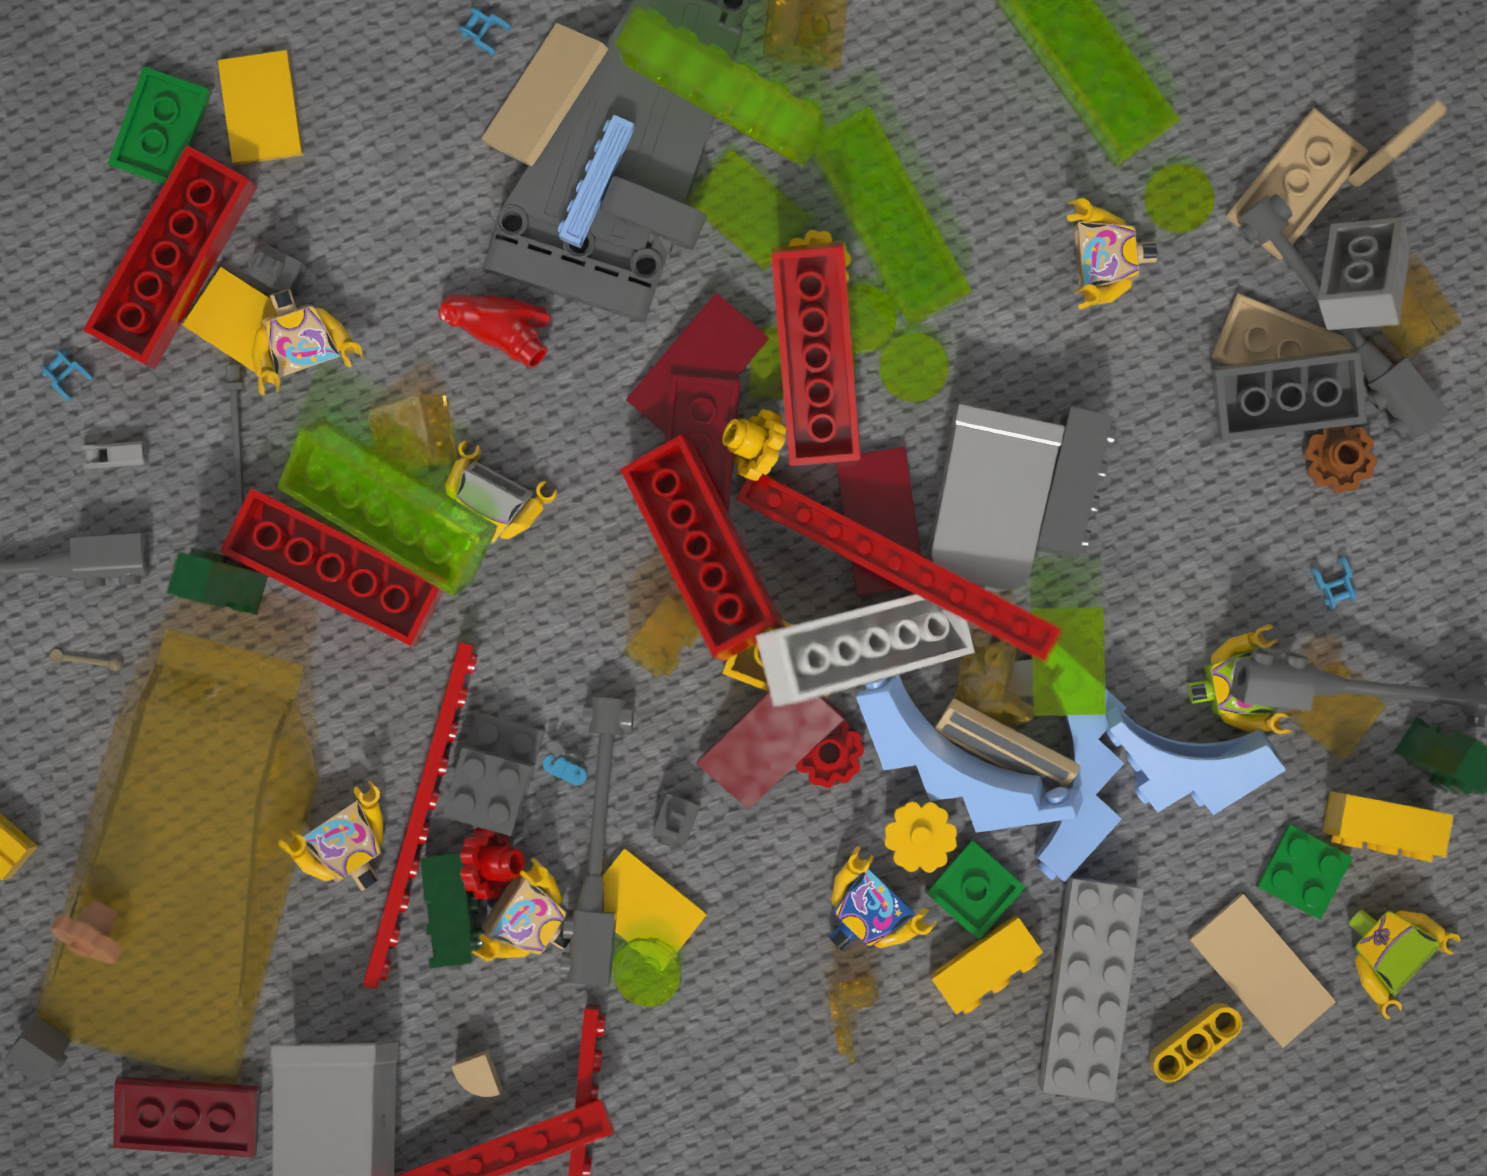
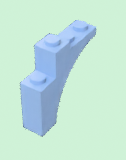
(1208, 771)

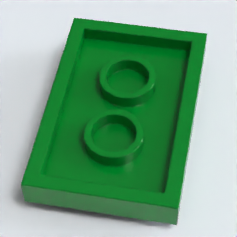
(158, 125)

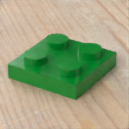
(1304, 871)
(975, 889)

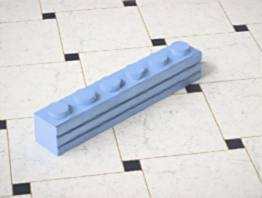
(598, 177)

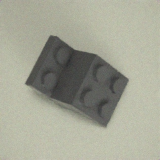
(493, 773)

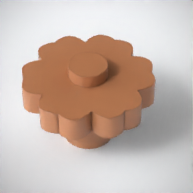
(89, 933)

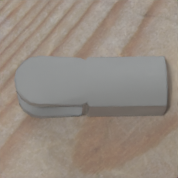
(118, 454)

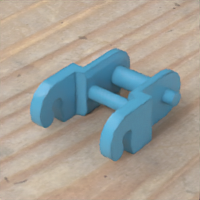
(466, 31)
(58, 380)
(1349, 593)
(565, 770)

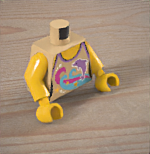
(1106, 253)
(297, 340)
(343, 842)
(525, 917)

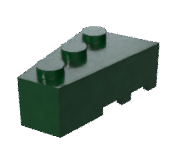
(211, 581)
(1451, 760)
(449, 911)

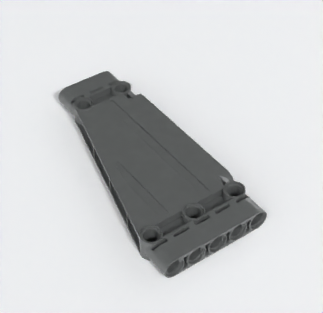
(659, 157)

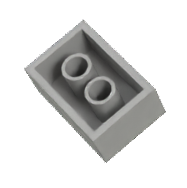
(1364, 274)

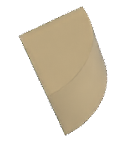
(478, 1074)

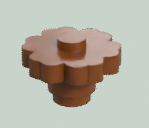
(1340, 458)

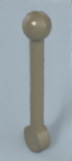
(58, 656)

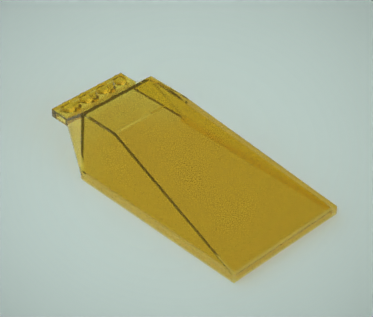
(188, 855)

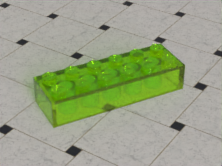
(1094, 73)
(721, 86)
(889, 219)
(387, 506)

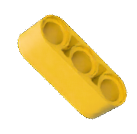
(1212, 1040)

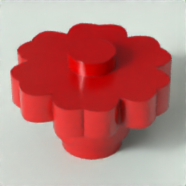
(833, 757)
(489, 863)

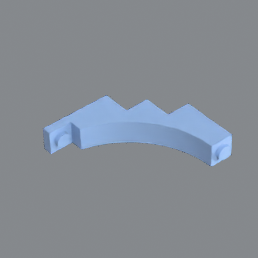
(991, 794)
(1076, 838)

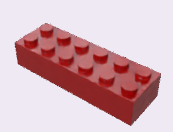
(170, 257)
(816, 353)
(702, 548)
(331, 567)

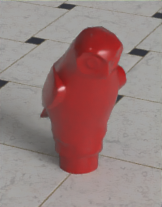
(499, 324)

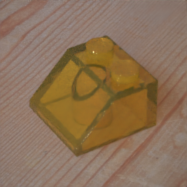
(806, 32)
(1423, 317)
(662, 638)

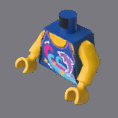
(871, 909)

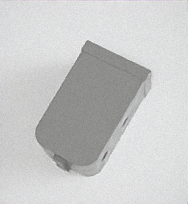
(993, 496)
(334, 1109)

